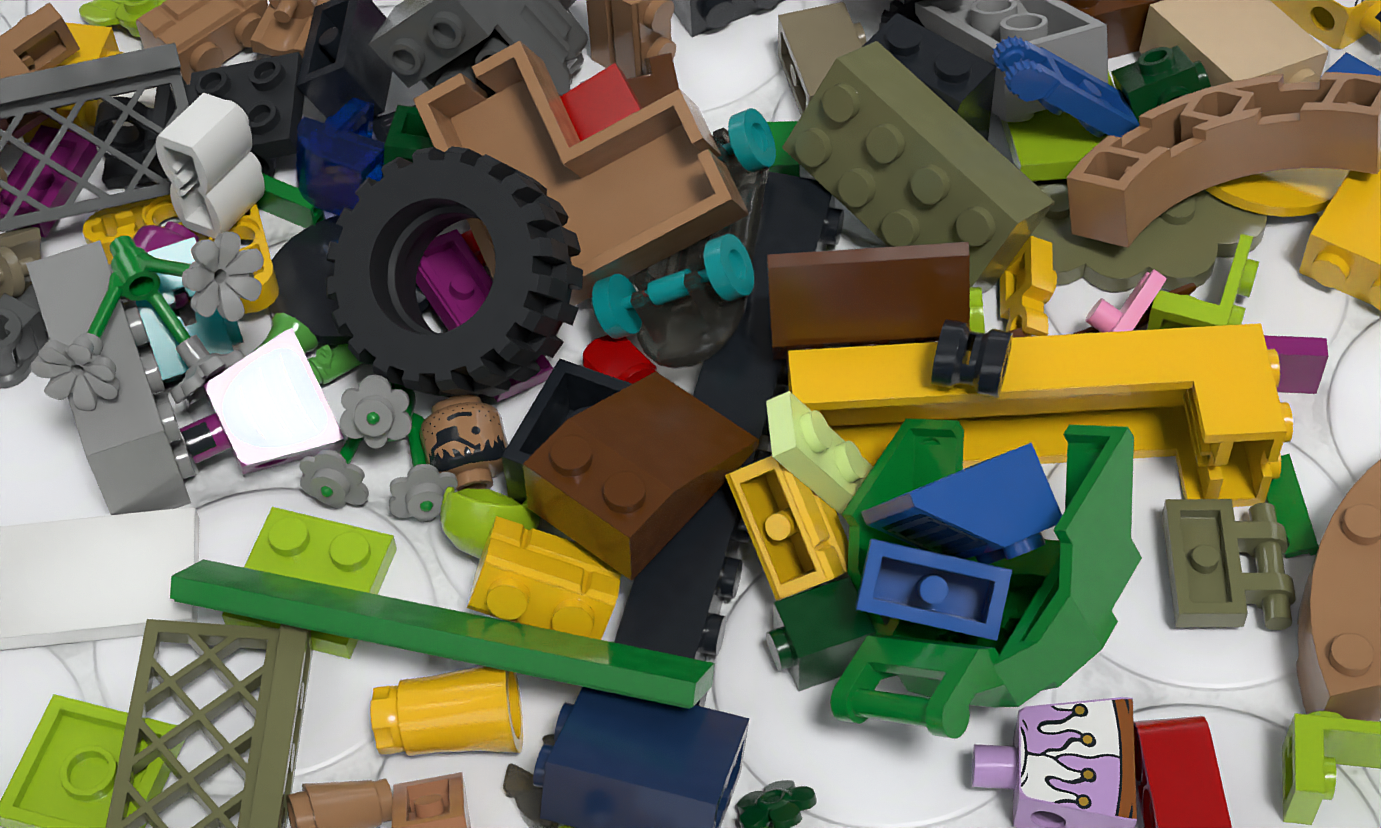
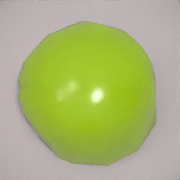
(470, 514)

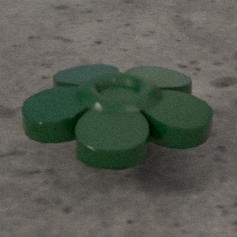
(777, 805)

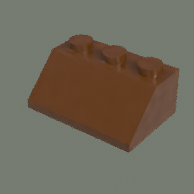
(866, 296)

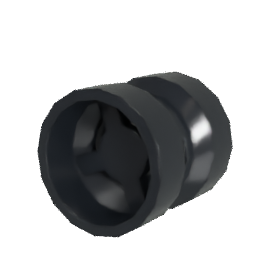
(987, 360)

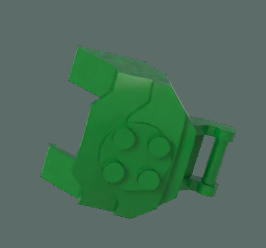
(1054, 603)

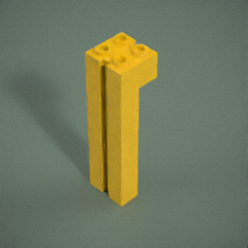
(1179, 391)

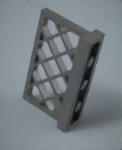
(80, 84)

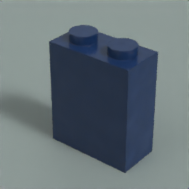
(639, 764)

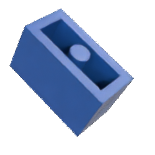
(933, 589)

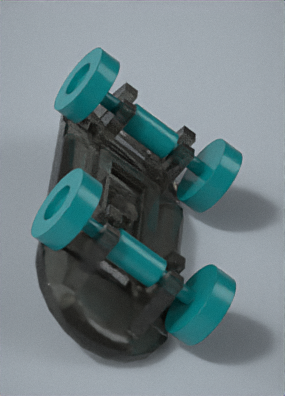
(698, 295)

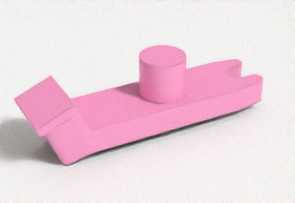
(1109, 319)

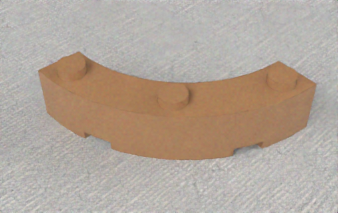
(1222, 137)
(1342, 610)

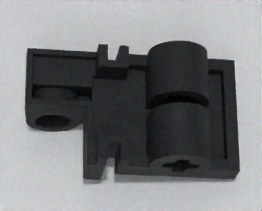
(260, 87)

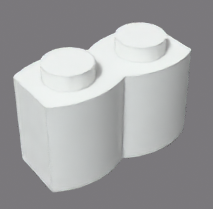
(211, 165)

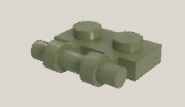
(1207, 569)

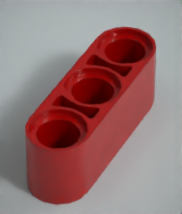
(1178, 774)

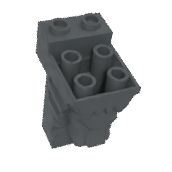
(448, 37)

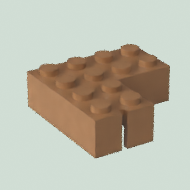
(627, 190)

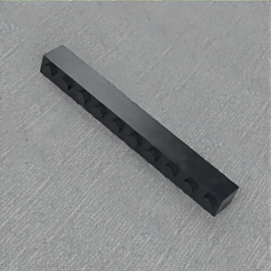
(682, 588)

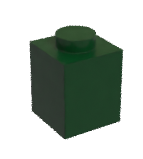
(818, 633)

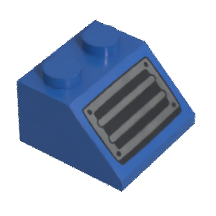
(979, 511)

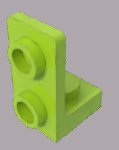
(1186, 311)
(1311, 754)

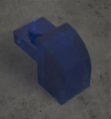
(337, 156)

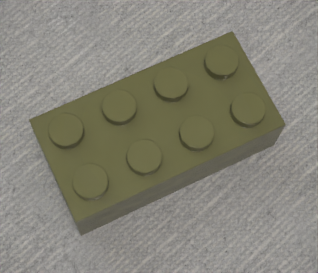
(914, 164)

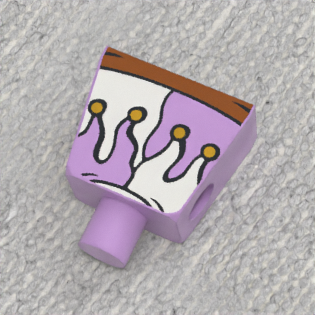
(1066, 765)

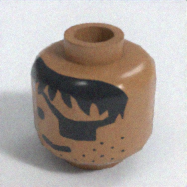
(465, 440)

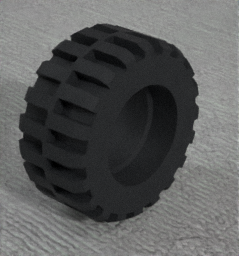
(380, 264)

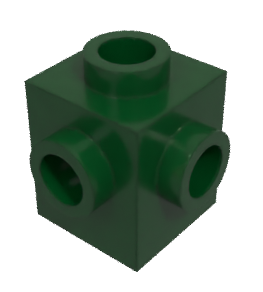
(1159, 78)

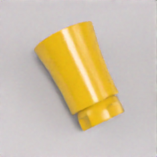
(449, 713)

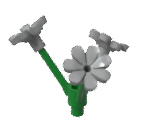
(219, 280)

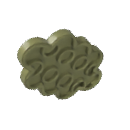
(1176, 244)

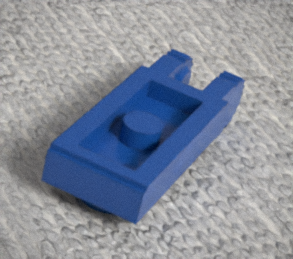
(1063, 87)

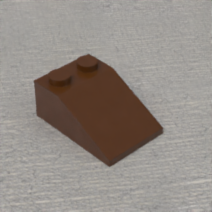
(634, 470)

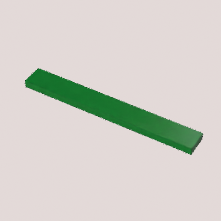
(445, 633)

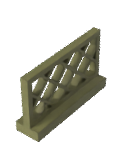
(271, 740)

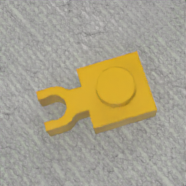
(1027, 287)

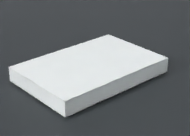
(93, 576)

